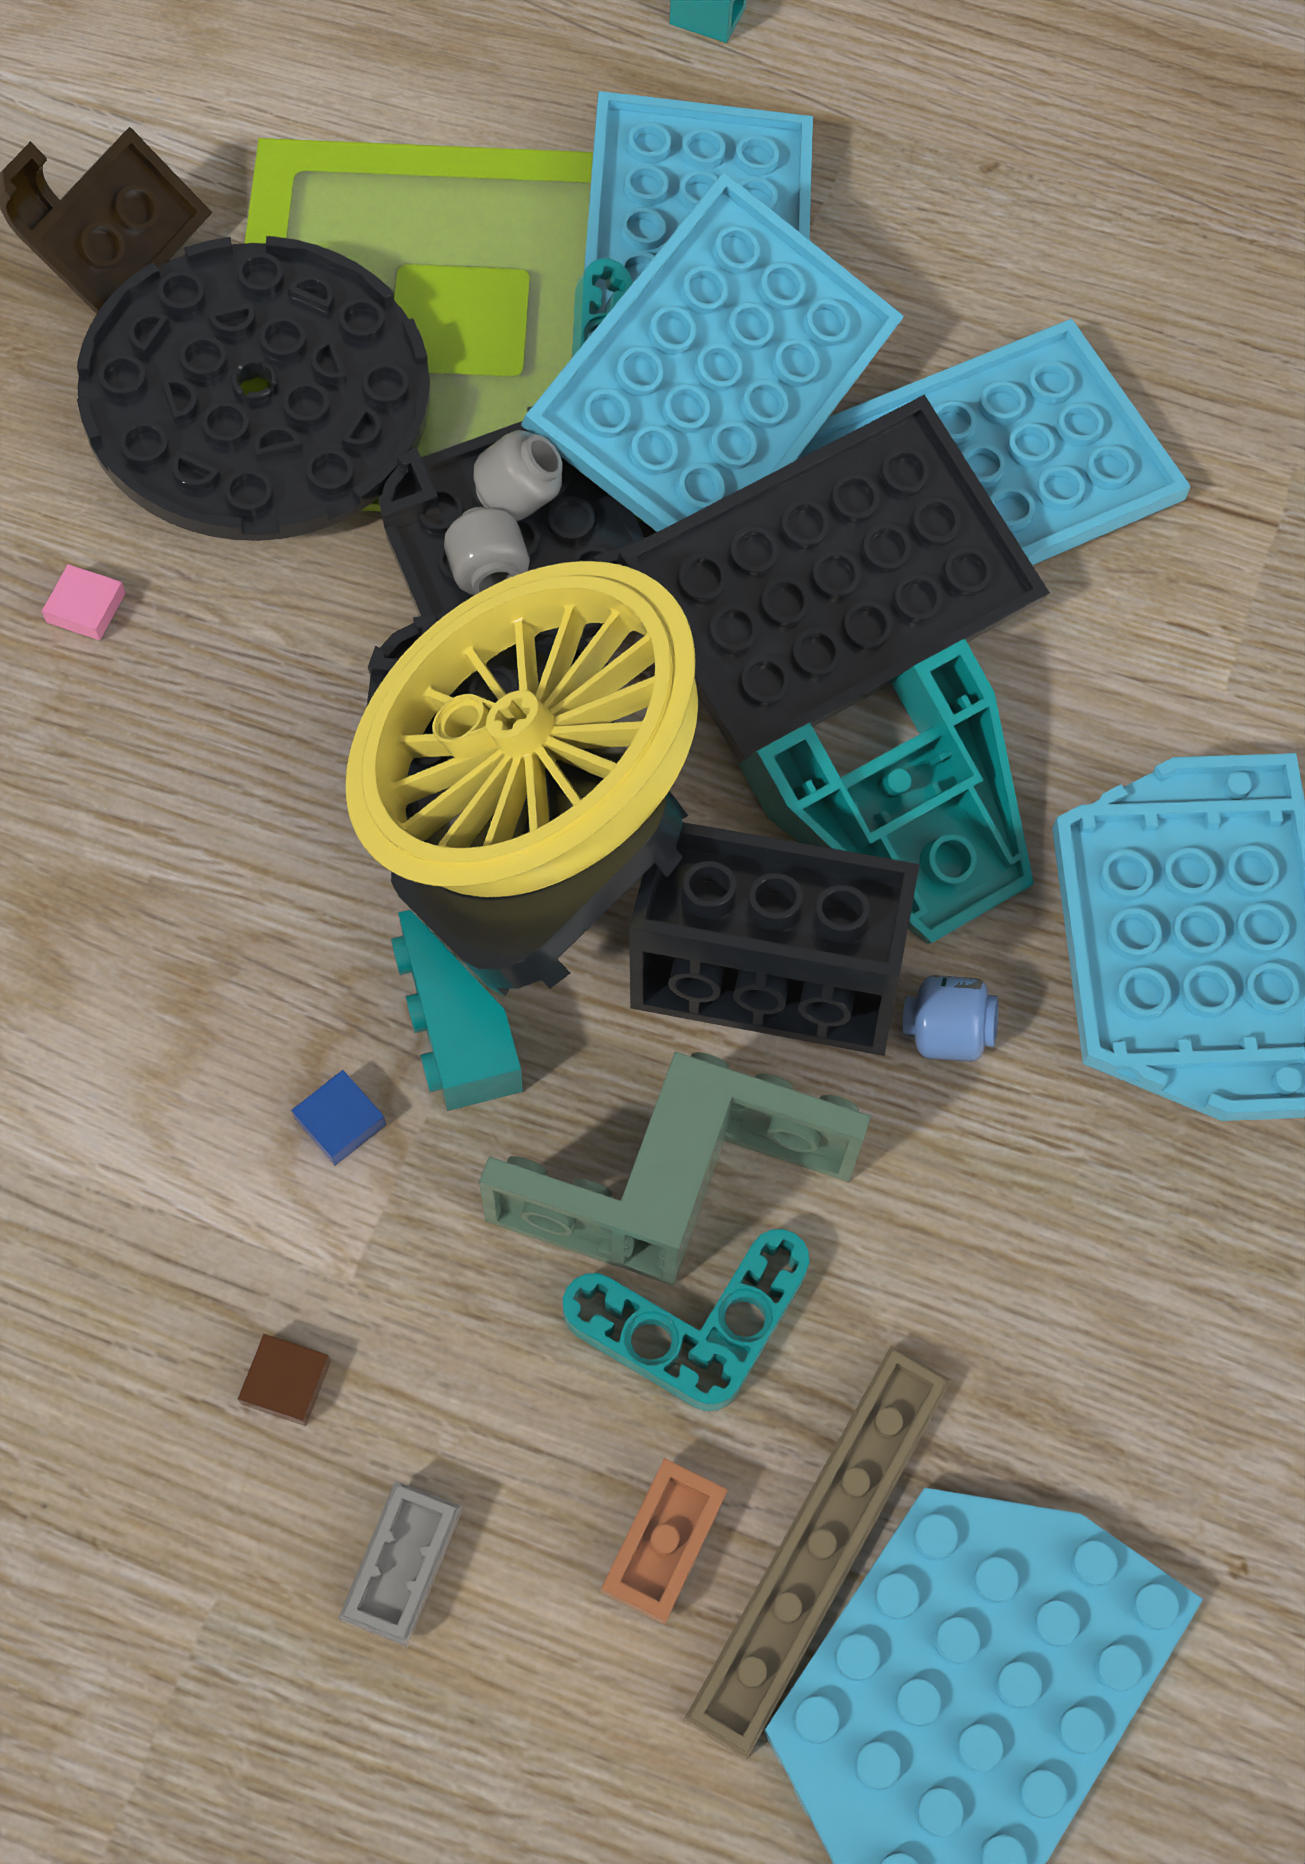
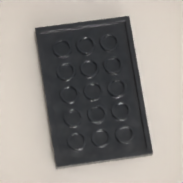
(837, 575)

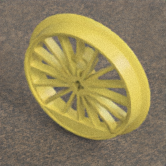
(510, 743)

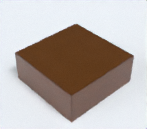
(284, 1379)

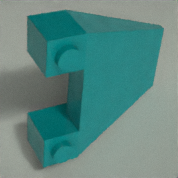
(926, 802)

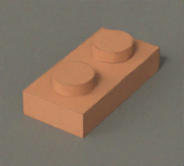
(664, 1541)

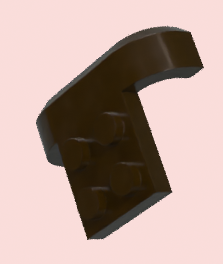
(108, 223)

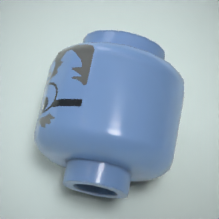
(952, 1018)

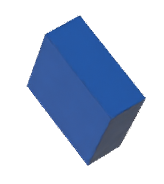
(338, 1117)

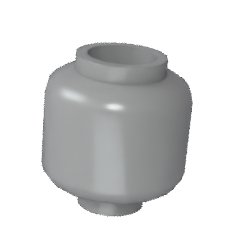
(518, 474)
(485, 549)

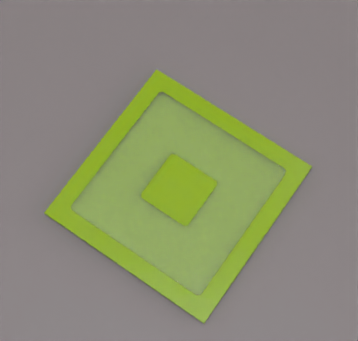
(466, 240)

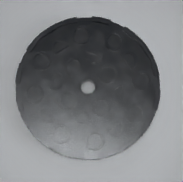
(267, 465)

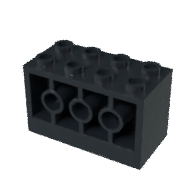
(773, 938)

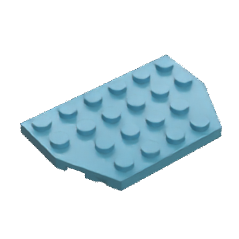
(1193, 933)
(975, 1684)

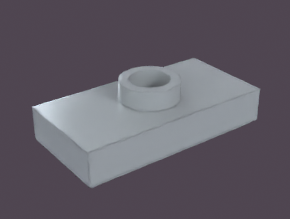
(400, 1564)

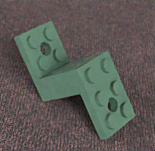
(693, 1116)

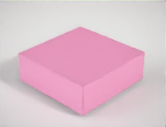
(83, 602)

